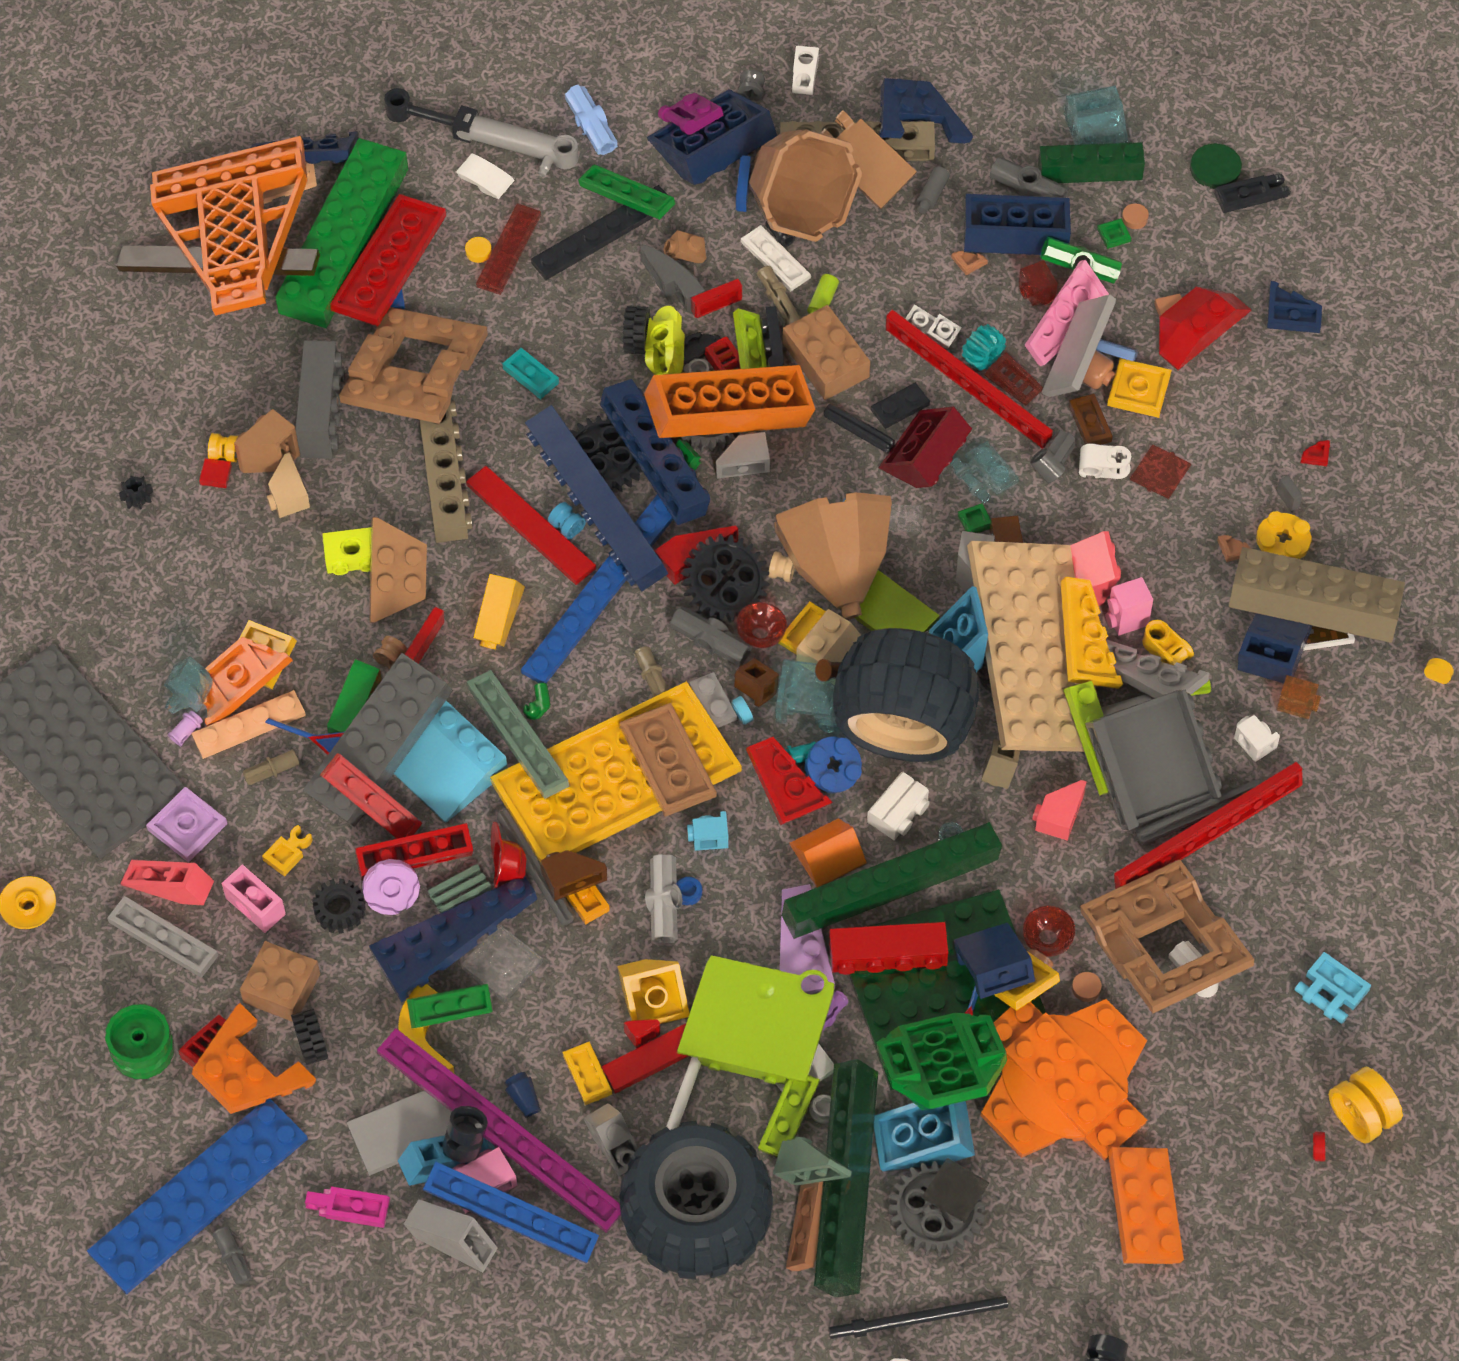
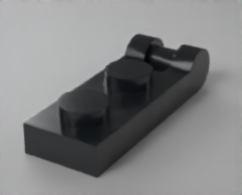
(773, 344)

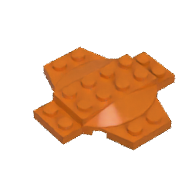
(1065, 1079)

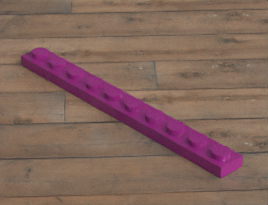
(502, 1131)

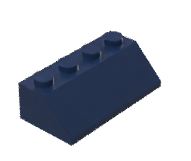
(1014, 223)

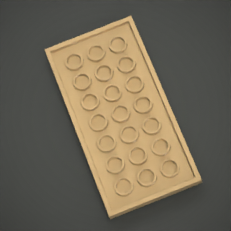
(1026, 641)

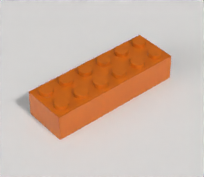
(729, 401)

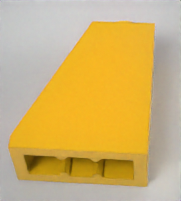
(498, 611)

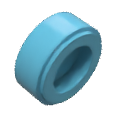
(742, 710)

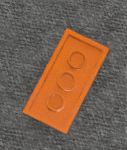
(1145, 1205)

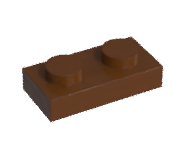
(1090, 420)

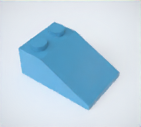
(965, 627)
(916, 1136)

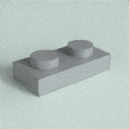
(713, 699)

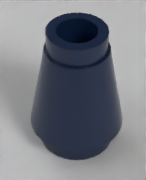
(523, 1093)

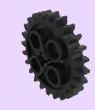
(596, 438)
(706, 563)

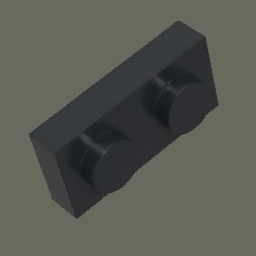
(900, 405)

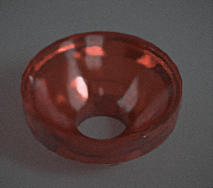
(761, 616)
(1050, 919)

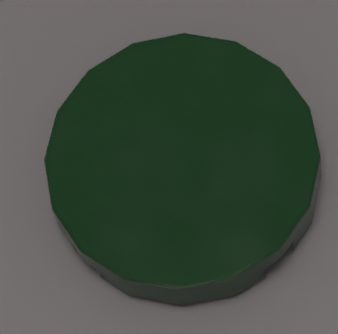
(1215, 165)

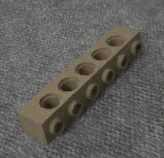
(915, 144)
(446, 525)

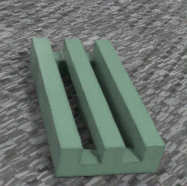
(474, 870)

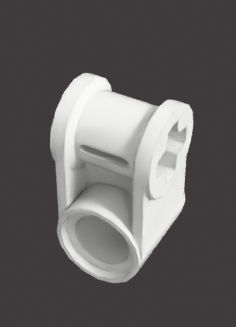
(1101, 461)

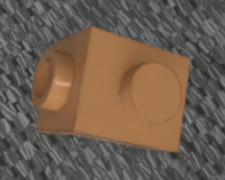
(685, 247)

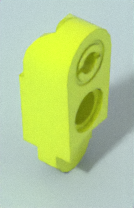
(665, 342)

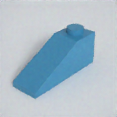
(421, 1155)

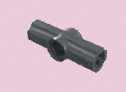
(1026, 180)
(710, 635)

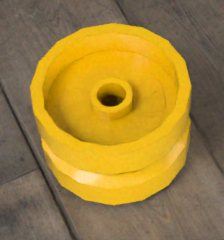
(1365, 1104)

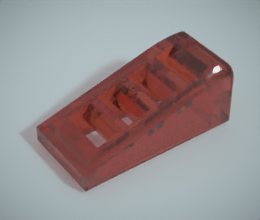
(995, 375)

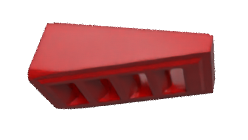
(720, 352)
(187, 1050)

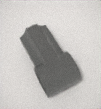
(1050, 460)

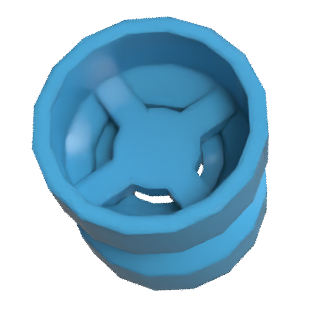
(565, 519)

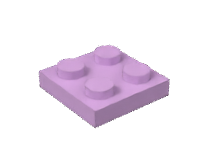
(186, 824)

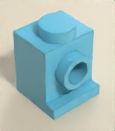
(709, 832)

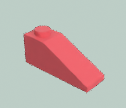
(169, 880)

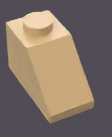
(287, 489)

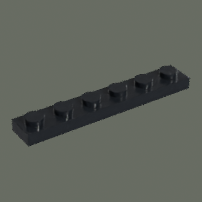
(589, 240)

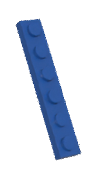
(510, 1212)

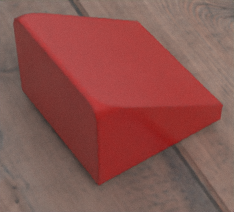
(642, 1031)

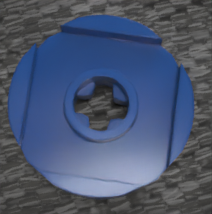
(840, 750)

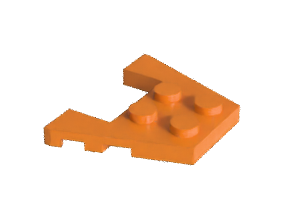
(237, 1075)

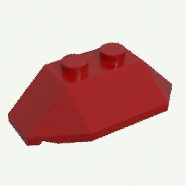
(1197, 323)

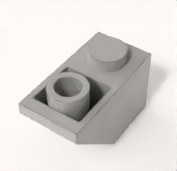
(612, 1137)

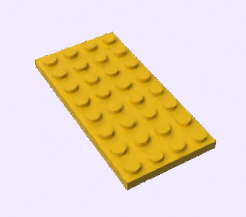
(605, 780)

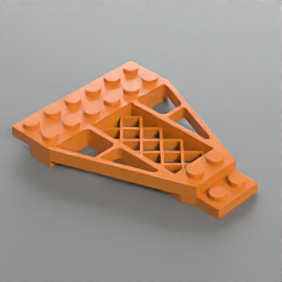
(224, 180)

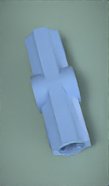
(591, 119)

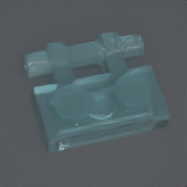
(990, 467)

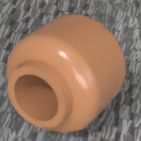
(1099, 371)

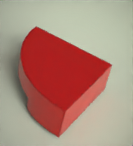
(1317, 454)

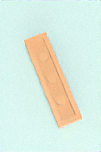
(247, 724)

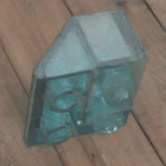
(1096, 117)

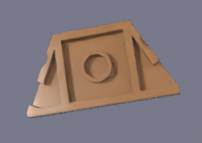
(395, 570)

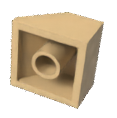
(828, 639)

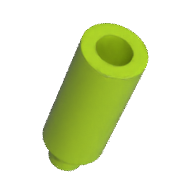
(824, 292)

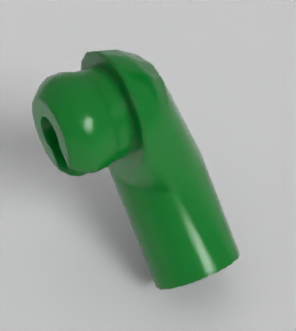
(540, 705)

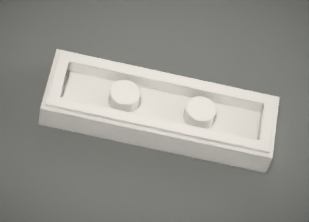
(773, 254)

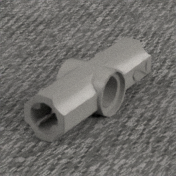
(663, 899)

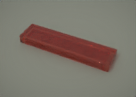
(508, 249)

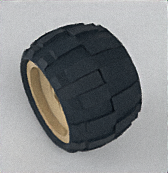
(906, 695)

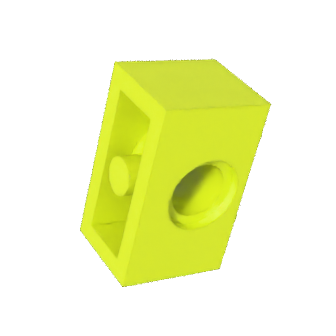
(340, 543)

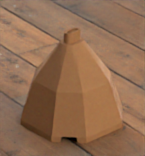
(805, 183)
(838, 545)

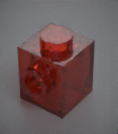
(1037, 283)

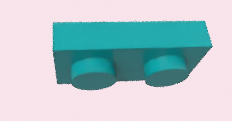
(530, 373)

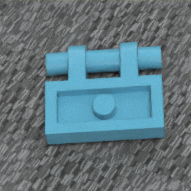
(1338, 982)

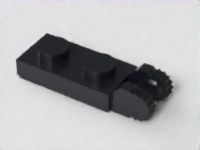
(1251, 192)

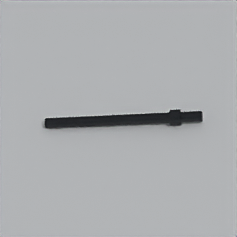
(860, 1327)

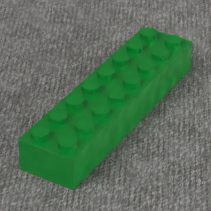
(344, 229)

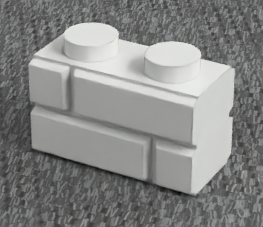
(899, 806)

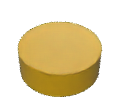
(478, 249)
(1439, 670)

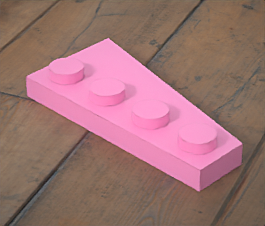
(1052, 328)

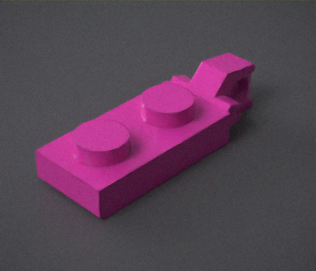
(350, 1206)

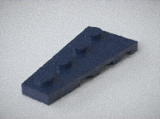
(327, 148)

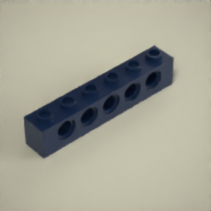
(656, 456)

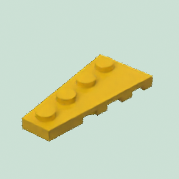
(1085, 638)

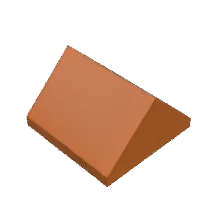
(829, 852)

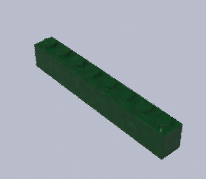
(891, 880)

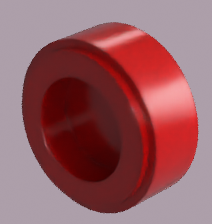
(1319, 1146)

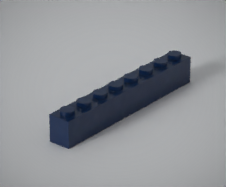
(596, 498)

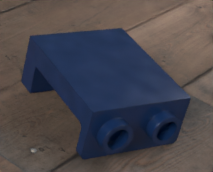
(995, 960)

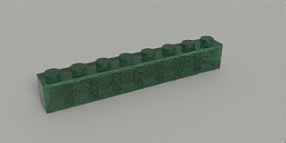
(846, 1199)

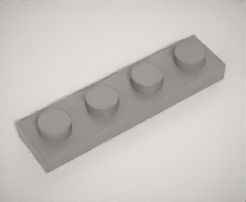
(163, 936)

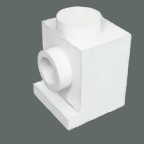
(1255, 737)

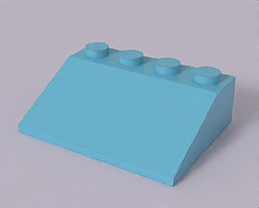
(450, 763)

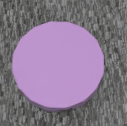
(390, 886)

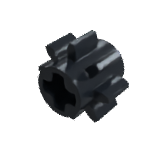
(135, 492)

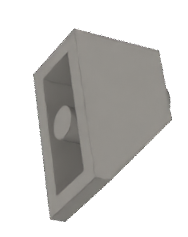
(744, 456)

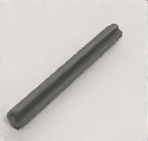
(1190, 815)
(513, 832)

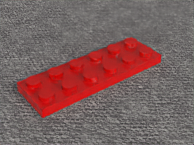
(388, 260)

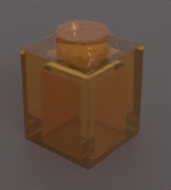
(1298, 697)

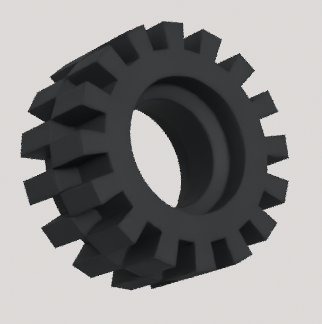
(635, 329)
(334, 891)
(309, 1036)

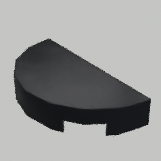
(695, 345)

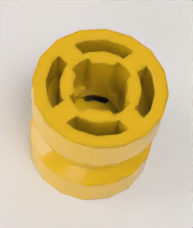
(222, 447)

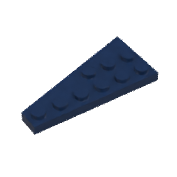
(444, 938)

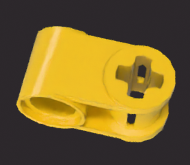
(1170, 646)

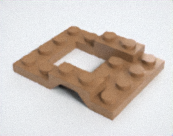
(405, 391)
(1154, 903)

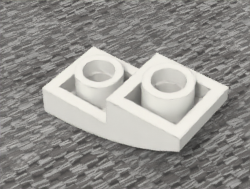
(485, 175)
(938, 329)

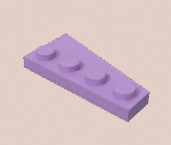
(804, 952)

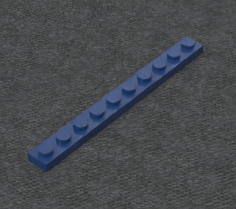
(591, 602)

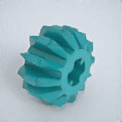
(984, 347)

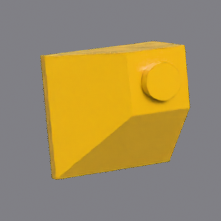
(654, 990)

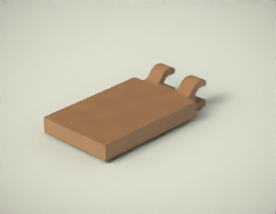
(881, 166)

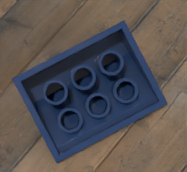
(720, 142)

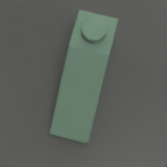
(805, 1164)

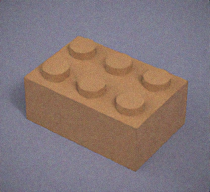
(826, 352)

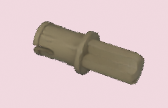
(650, 670)
(271, 767)

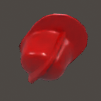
(507, 857)

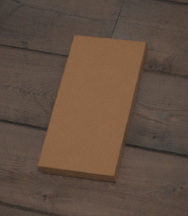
(668, 759)

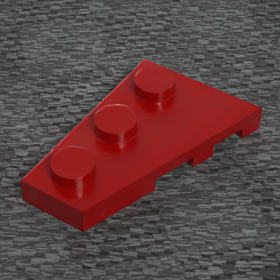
(784, 783)

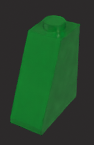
(356, 691)

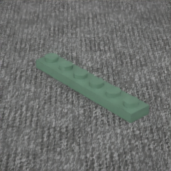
(518, 734)

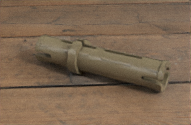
(777, 292)

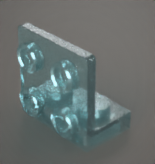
(803, 692)

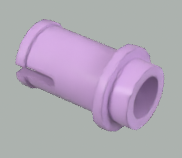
(186, 726)

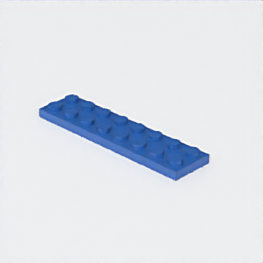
(197, 1195)

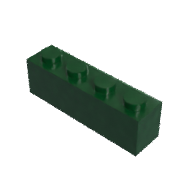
(1092, 162)

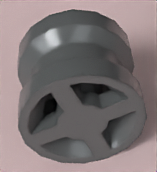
(751, 84)

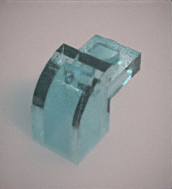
(189, 686)

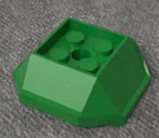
(943, 1059)

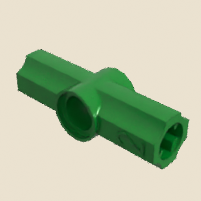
(1066, 254)

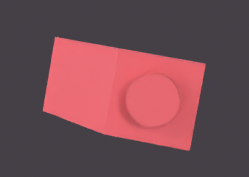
(1059, 810)

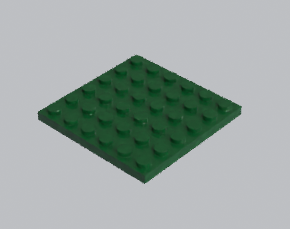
(923, 993)

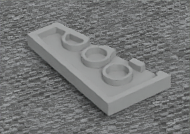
(1152, 675)

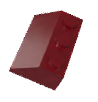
(927, 446)

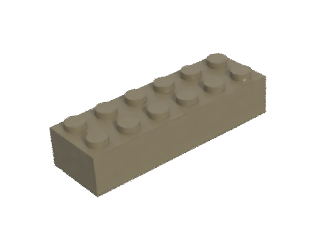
(1317, 594)

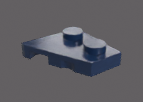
(1292, 311)

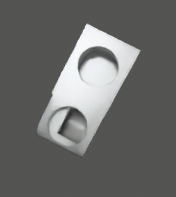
(805, 70)

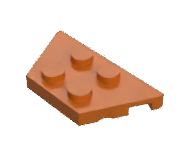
(239, 675)

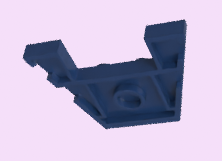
(917, 102)

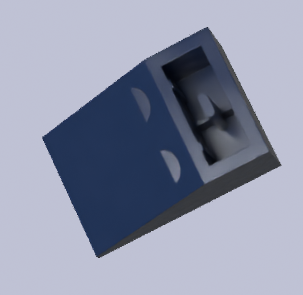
(1273, 647)

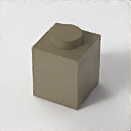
(1000, 765)

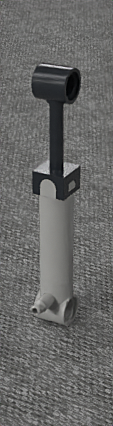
(471, 126)

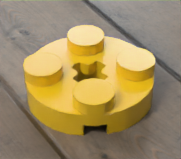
(1279, 523)

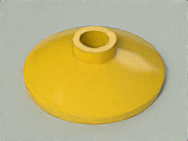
(24, 891)

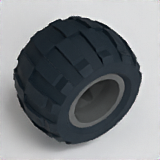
(687, 1237)

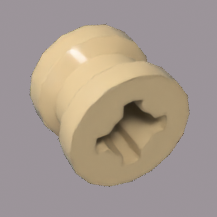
(781, 567)

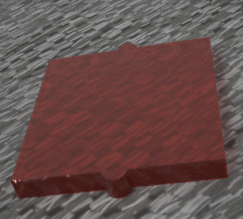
(1160, 471)

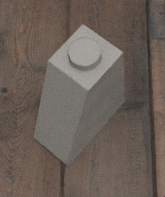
(451, 1234)

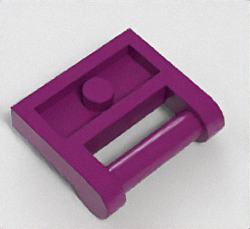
(696, 110)

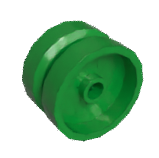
(139, 1041)

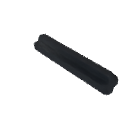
(859, 427)

